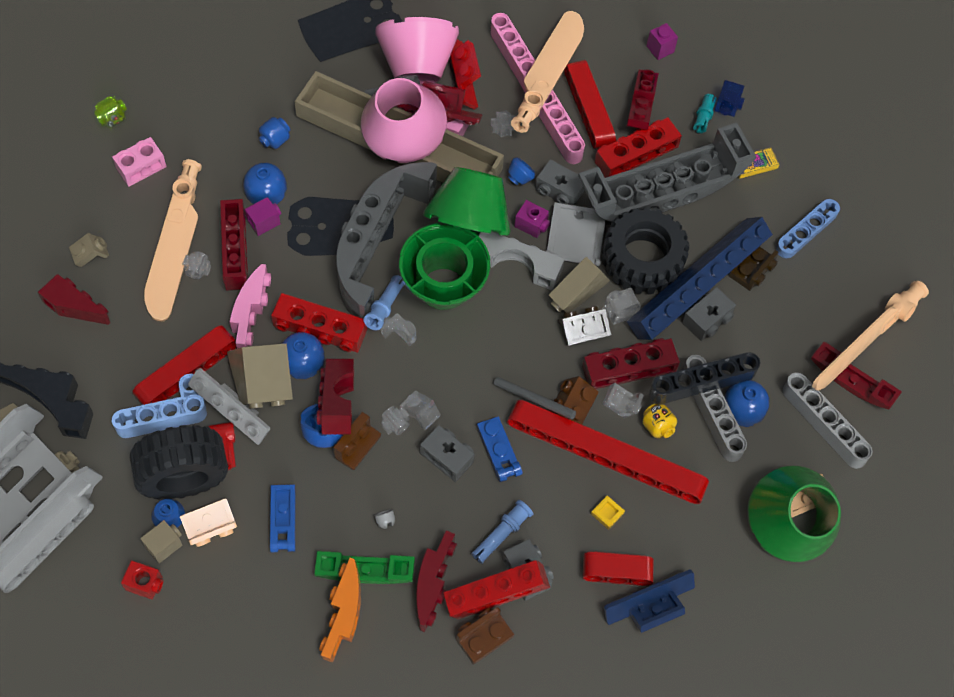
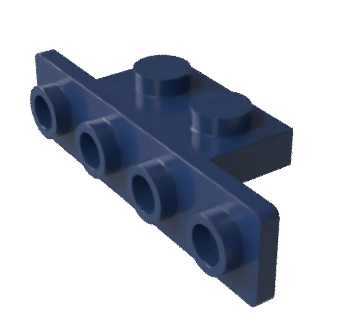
(653, 604)

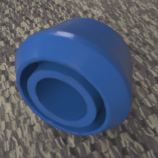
(520, 171)
(169, 511)

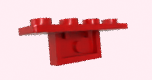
(466, 70)

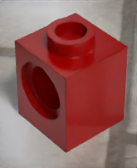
(135, 573)

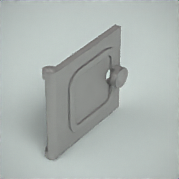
(576, 233)

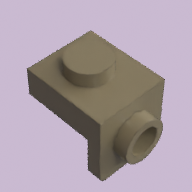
(87, 249)

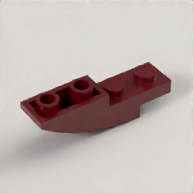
(643, 99)
(429, 587)

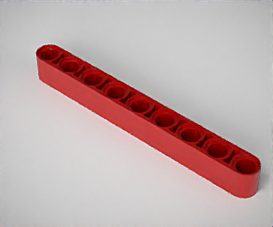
(608, 452)

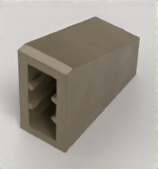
(578, 286)

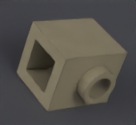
(162, 541)

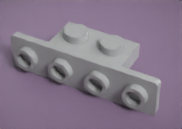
(228, 404)

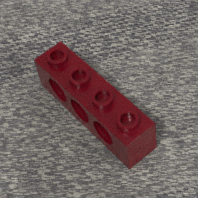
(234, 244)
(643, 367)

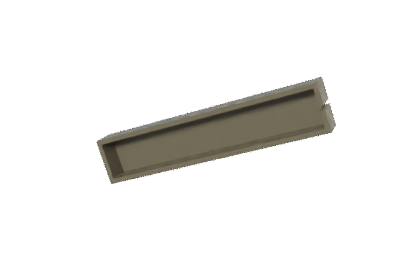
(340, 110)

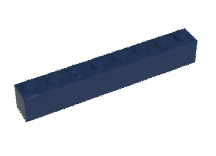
(699, 278)

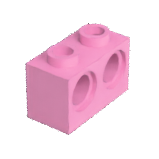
(140, 164)

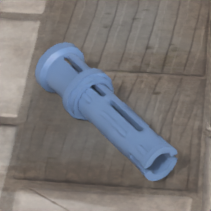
(382, 308)
(509, 523)

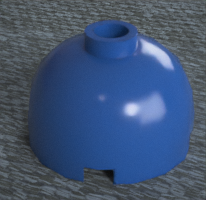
(264, 181)
(304, 355)
(747, 402)
(313, 432)

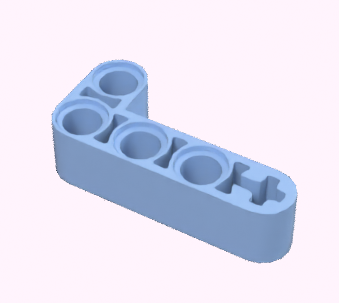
(159, 412)

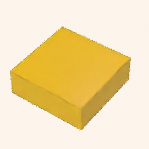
(607, 512)

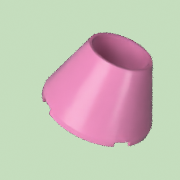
(417, 46)
(408, 138)

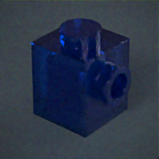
(730, 98)

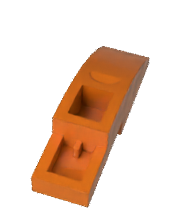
(347, 600)

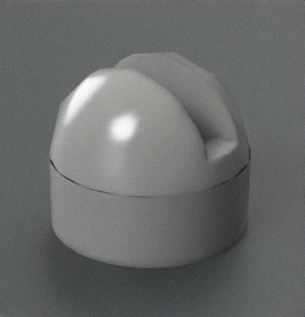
(385, 517)

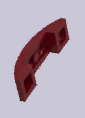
(856, 381)

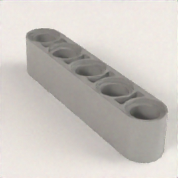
(720, 417)
(828, 431)

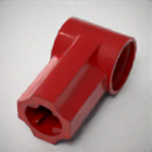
(227, 433)

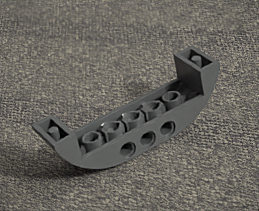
(671, 180)
(369, 223)

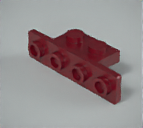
(453, 103)

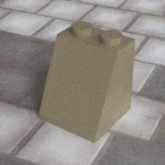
(261, 374)

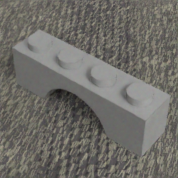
(543, 265)

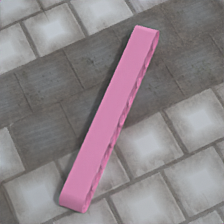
(520, 62)

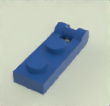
(499, 448)
(283, 517)

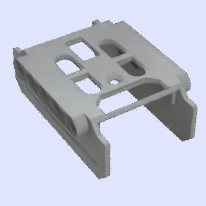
(61, 512)

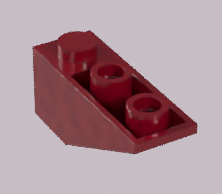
(69, 302)

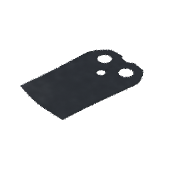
(343, 27)
(327, 211)

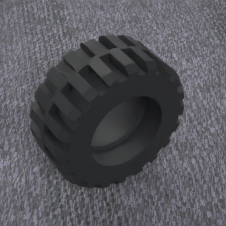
(650, 227)
(178, 462)

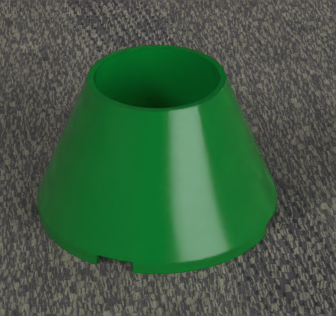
(471, 202)
(444, 248)
(771, 514)

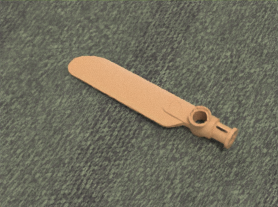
(548, 68)
(173, 245)
(899, 306)

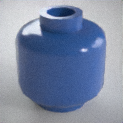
(274, 133)

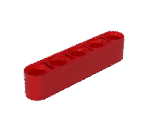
(590, 104)
(201, 354)

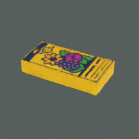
(764, 162)

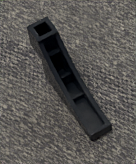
(55, 393)

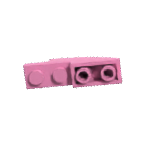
(248, 304)

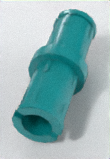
(704, 113)

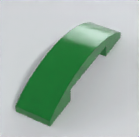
(371, 569)

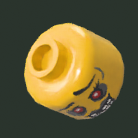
(659, 421)

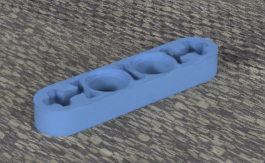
(809, 229)

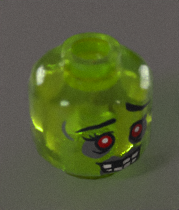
(110, 111)

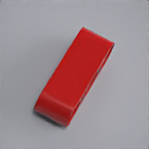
(618, 568)

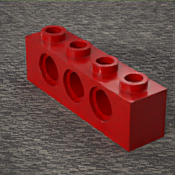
(651, 143)
(311, 314)
(496, 589)

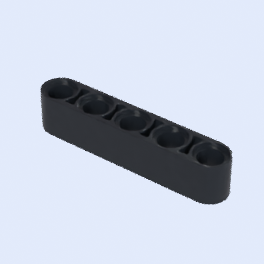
(697, 385)

